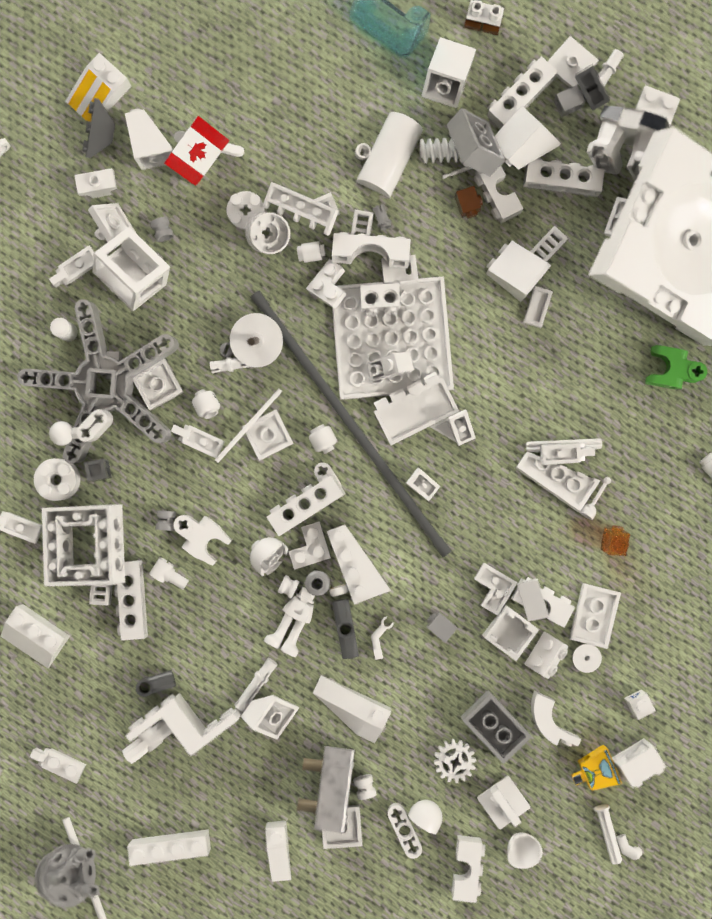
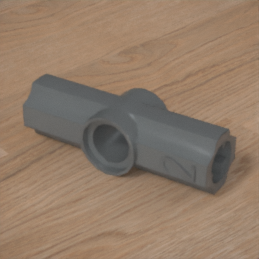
(347, 641)

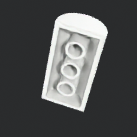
(390, 153)

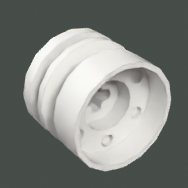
(278, 236)

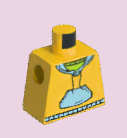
(597, 770)

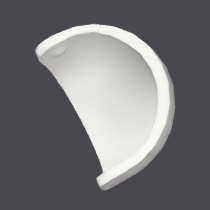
(426, 815)
(523, 851)

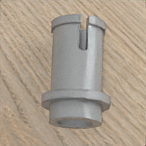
(383, 221)

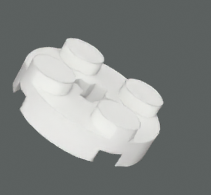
(238, 202)

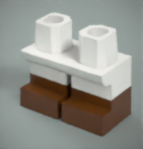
(484, 13)

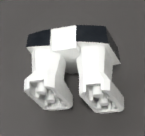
(627, 127)

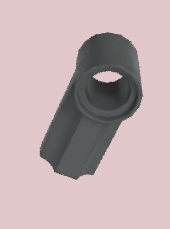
(157, 683)

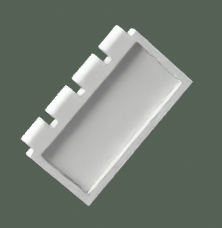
(415, 410)

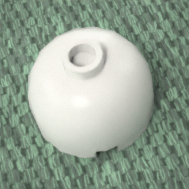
(266, 554)

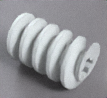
(438, 150)

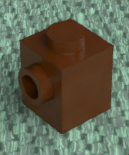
(468, 202)

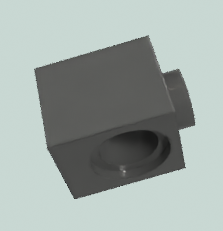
(97, 470)

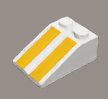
(98, 81)

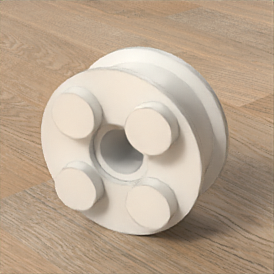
(45, 482)

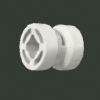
(364, 787)

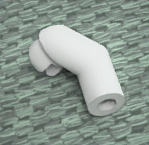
(627, 850)

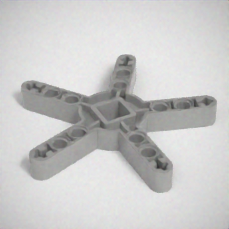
(85, 380)

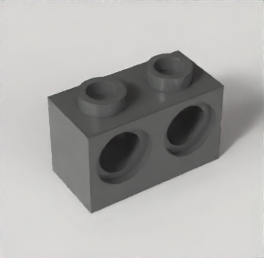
(592, 87)

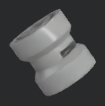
(162, 229)
(165, 520)

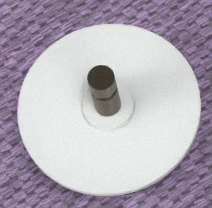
(256, 340)

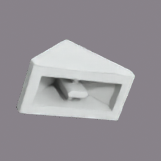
(422, 484)

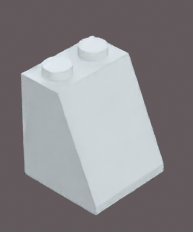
(448, 72)
(524, 139)
(147, 142)
(517, 270)

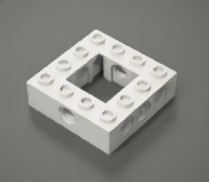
(58, 545)

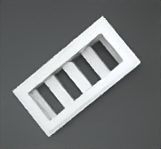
(355, 221)
(558, 235)
(97, 601)

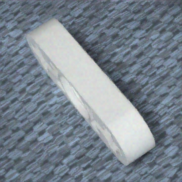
(406, 846)

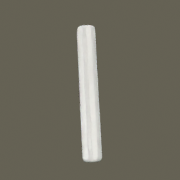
(535, 446)

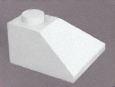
(269, 715)

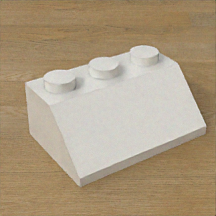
(34, 635)

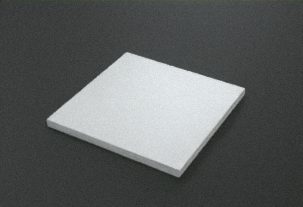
(414, 328)

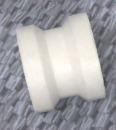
(288, 586)

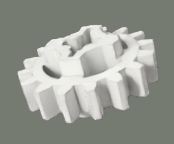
(447, 757)

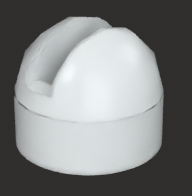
(367, 151)

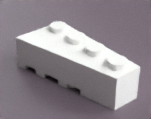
(359, 572)

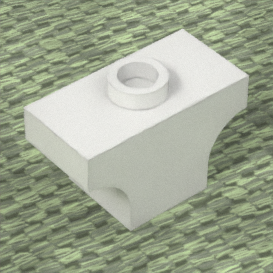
(96, 183)

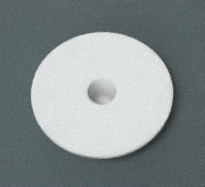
(587, 658)

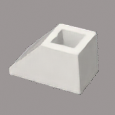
(390, 366)

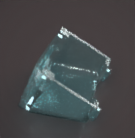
(390, 26)

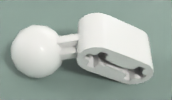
(63, 433)

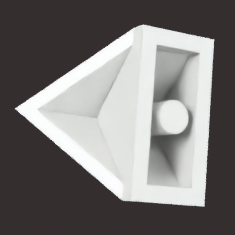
(456, 428)

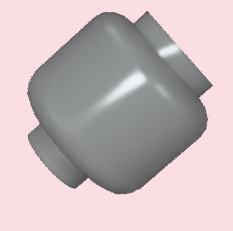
(311, 586)

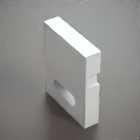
(399, 275)

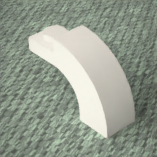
(542, 715)

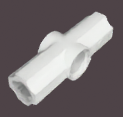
(147, 741)

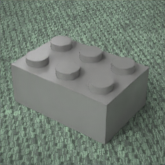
(475, 142)
(496, 726)

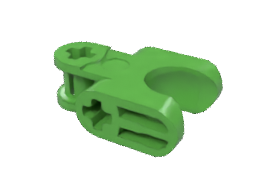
(677, 368)

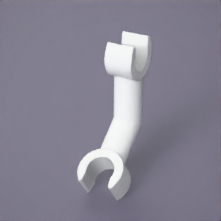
(375, 638)

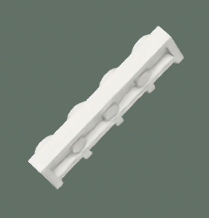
(301, 206)

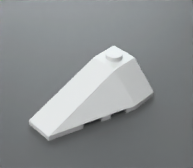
(357, 711)

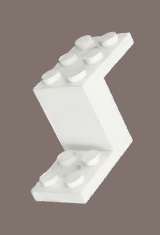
(184, 723)

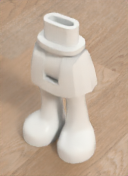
(297, 608)

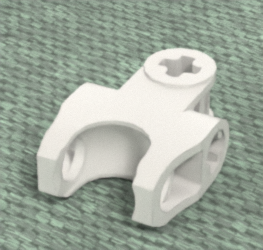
(198, 536)

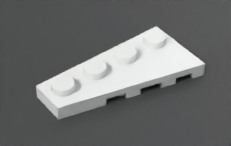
(563, 483)

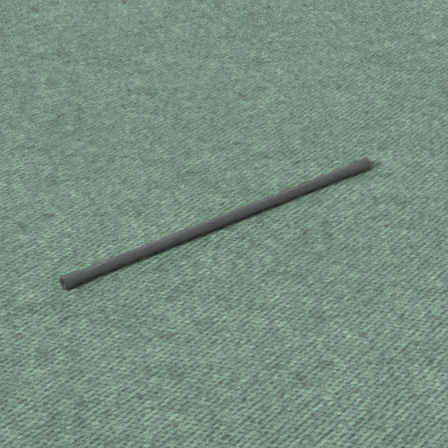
(437, 541)

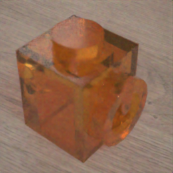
(615, 541)

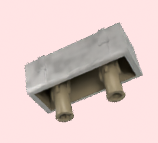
(333, 790)

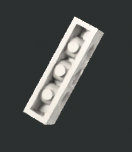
(539, 69)
(554, 182)
(278, 518)
(138, 609)

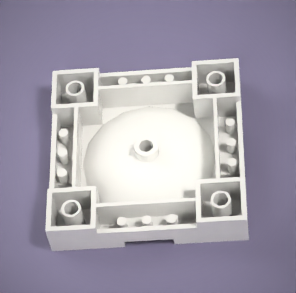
(665, 236)

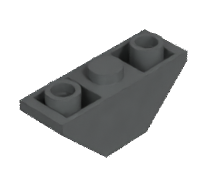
(100, 129)

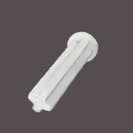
(608, 833)

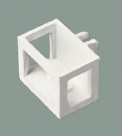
(132, 270)

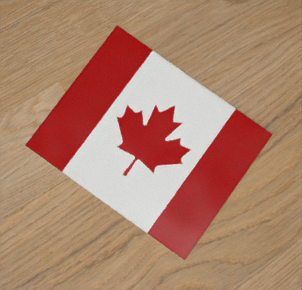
(196, 151)

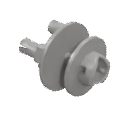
(67, 876)

